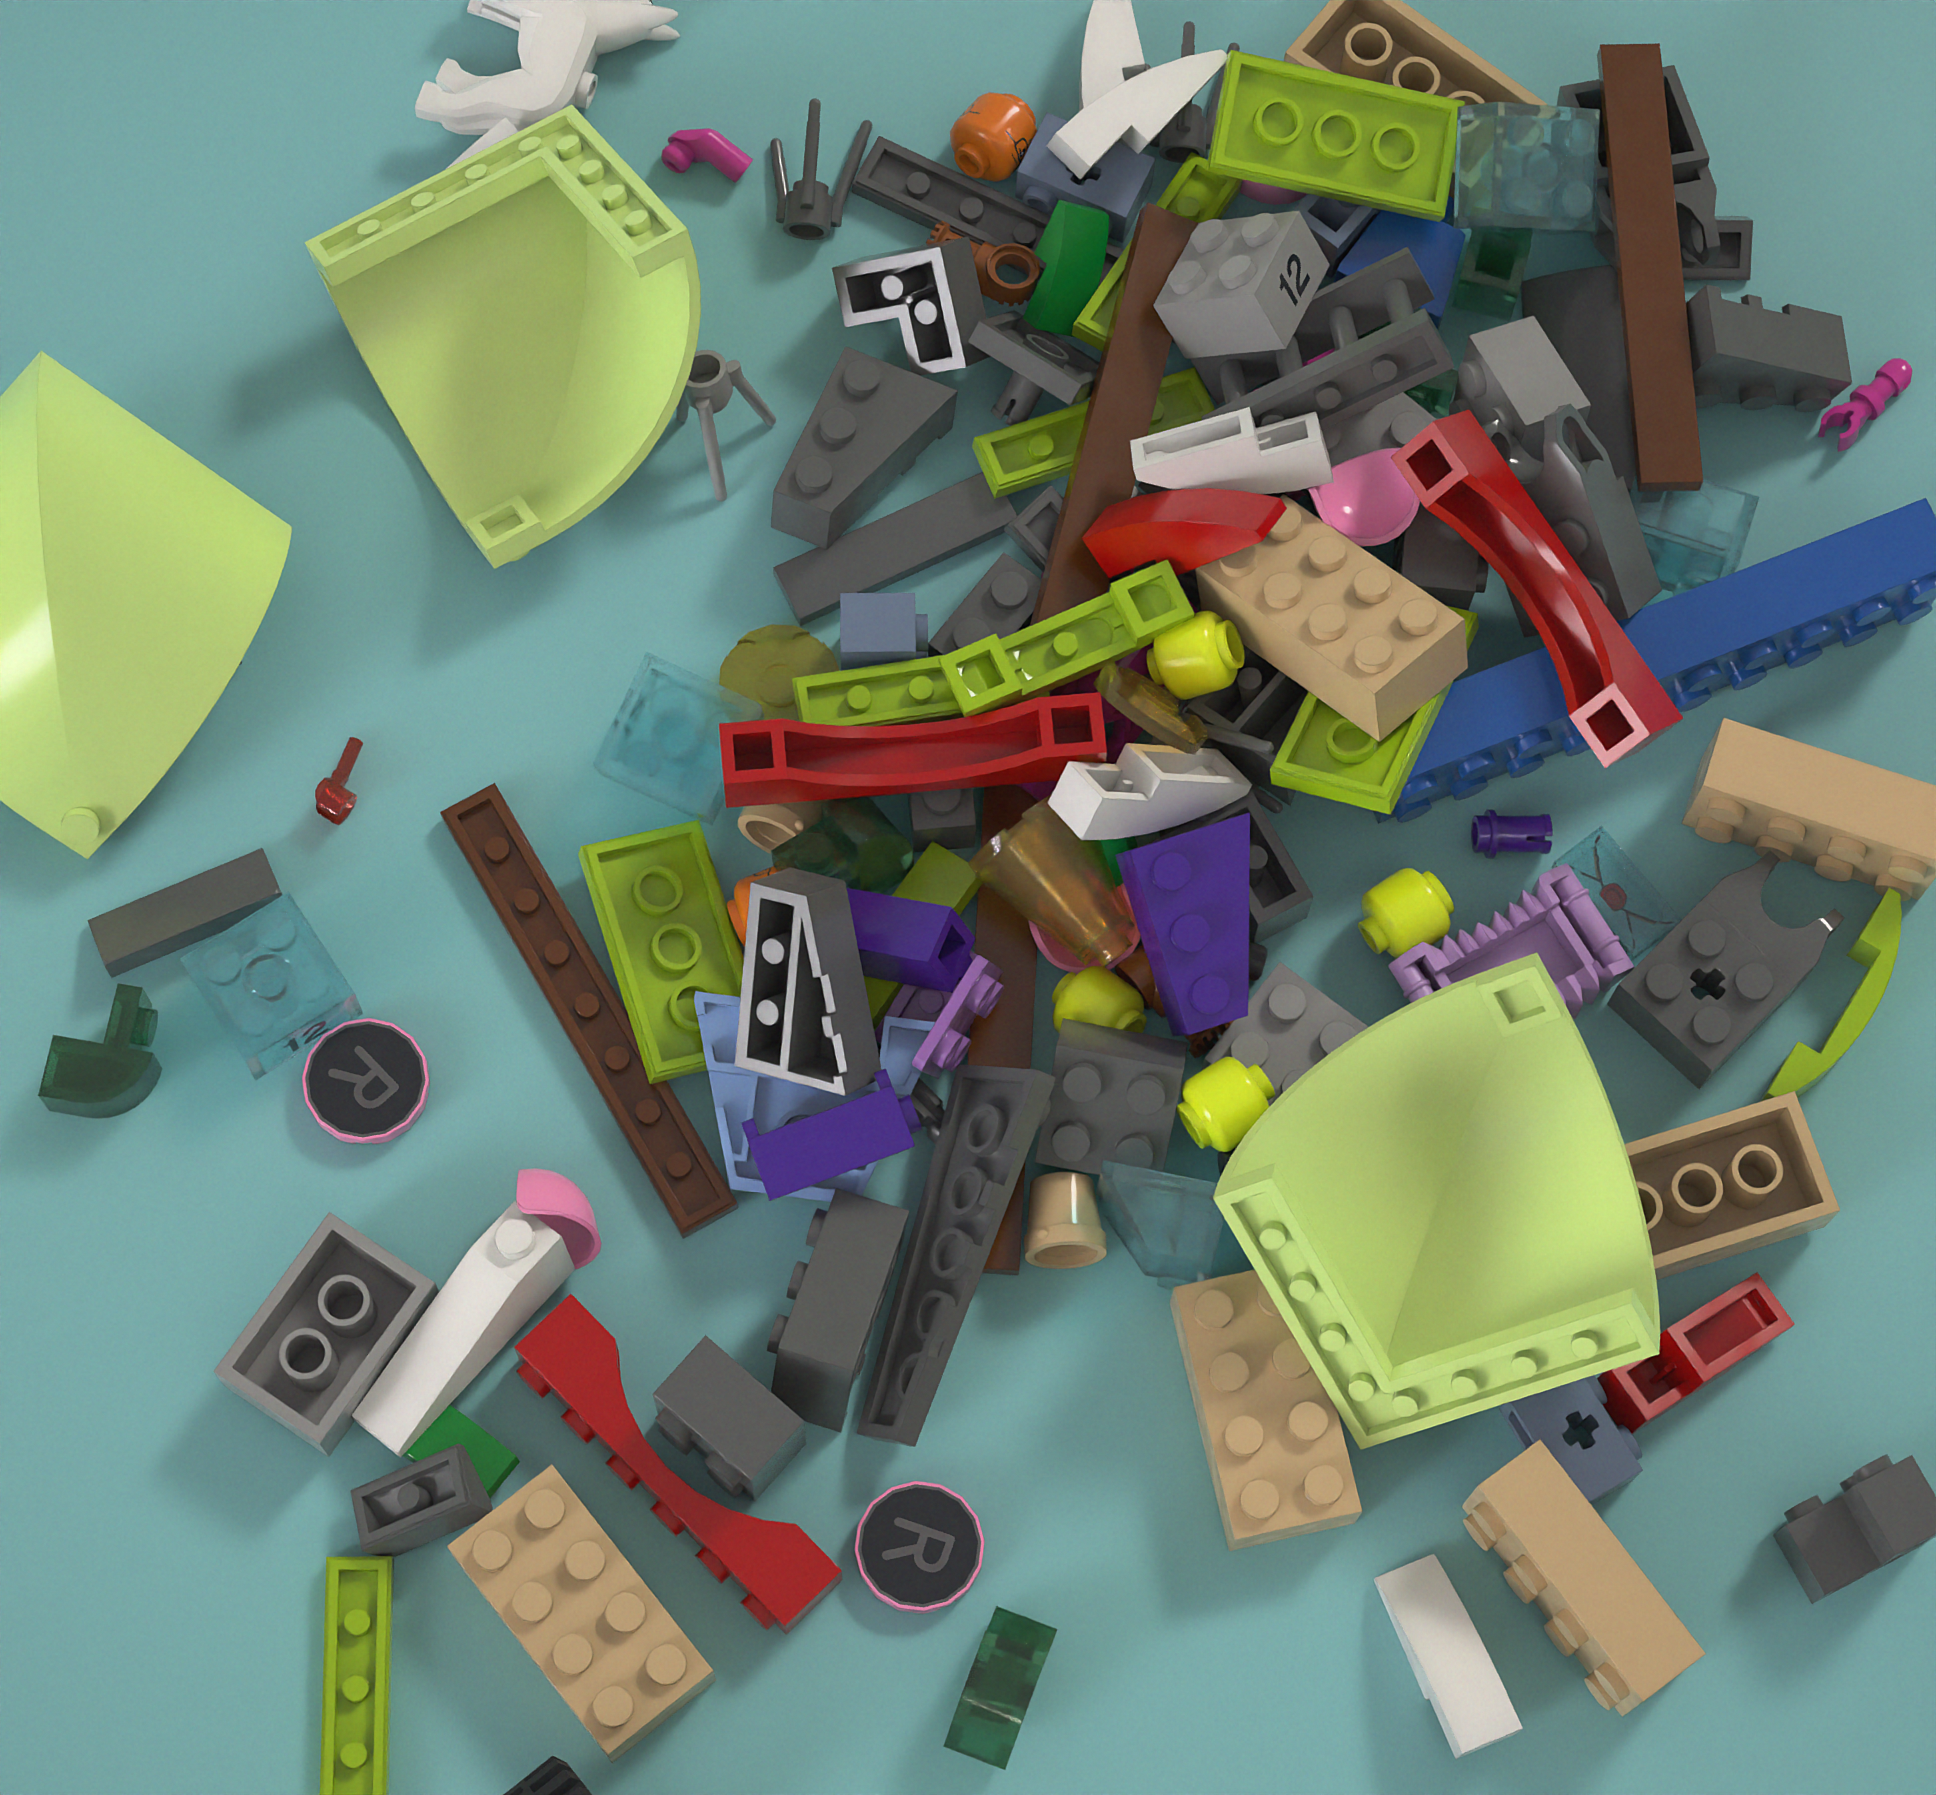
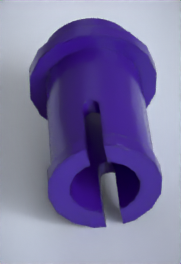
(1510, 833)

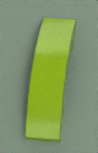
(1068, 644)
(1875, 949)

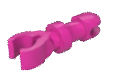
(1867, 401)

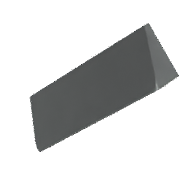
(184, 913)

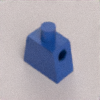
(1432, 244)

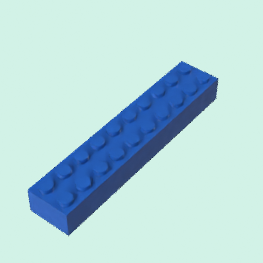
(1692, 645)

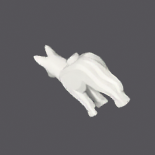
(557, 58)

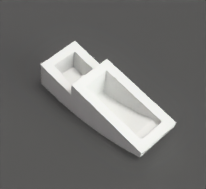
(1109, 50)
(1133, 110)
(1236, 455)
(1145, 791)
(1447, 1656)

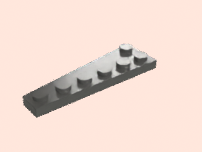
(963, 1202)

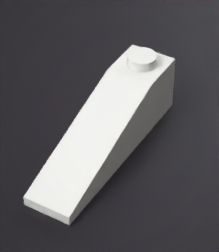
(465, 1326)

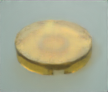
(768, 660)
(1150, 707)

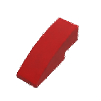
(1180, 526)
(1695, 1353)

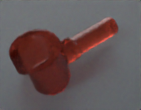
(332, 798)

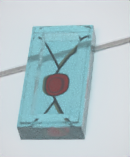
(1620, 892)

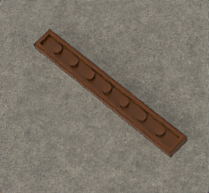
(1649, 269)
(1116, 412)
(588, 1010)
(1007, 1032)

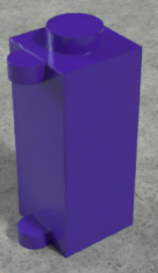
(910, 940)
(833, 1140)

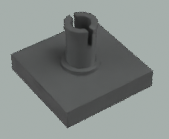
(1038, 364)

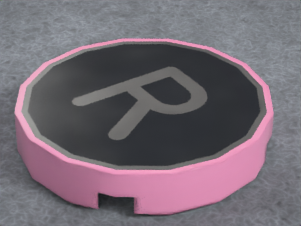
(366, 1081)
(919, 1547)

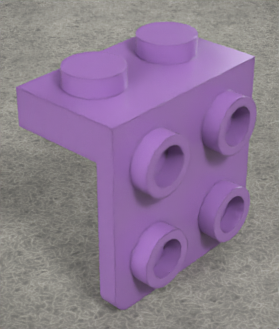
(951, 1012)

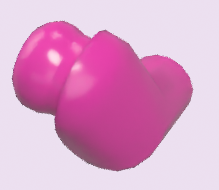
(704, 146)

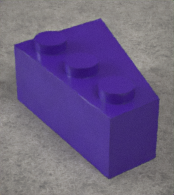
(1195, 921)

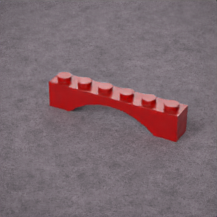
(1602, 675)
(813, 762)
(765, 1558)

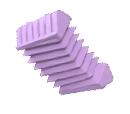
(1552, 920)

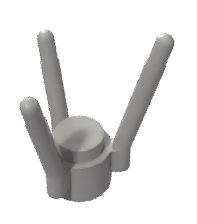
(709, 392)

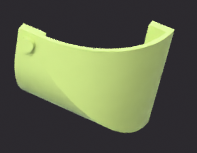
(522, 325)
(119, 601)
(1449, 1210)

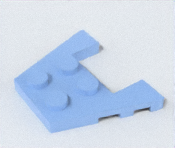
(779, 1102)

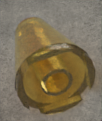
(1057, 885)

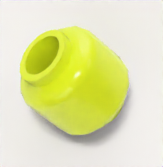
(1197, 656)
(1405, 912)
(1098, 999)
(1224, 1103)

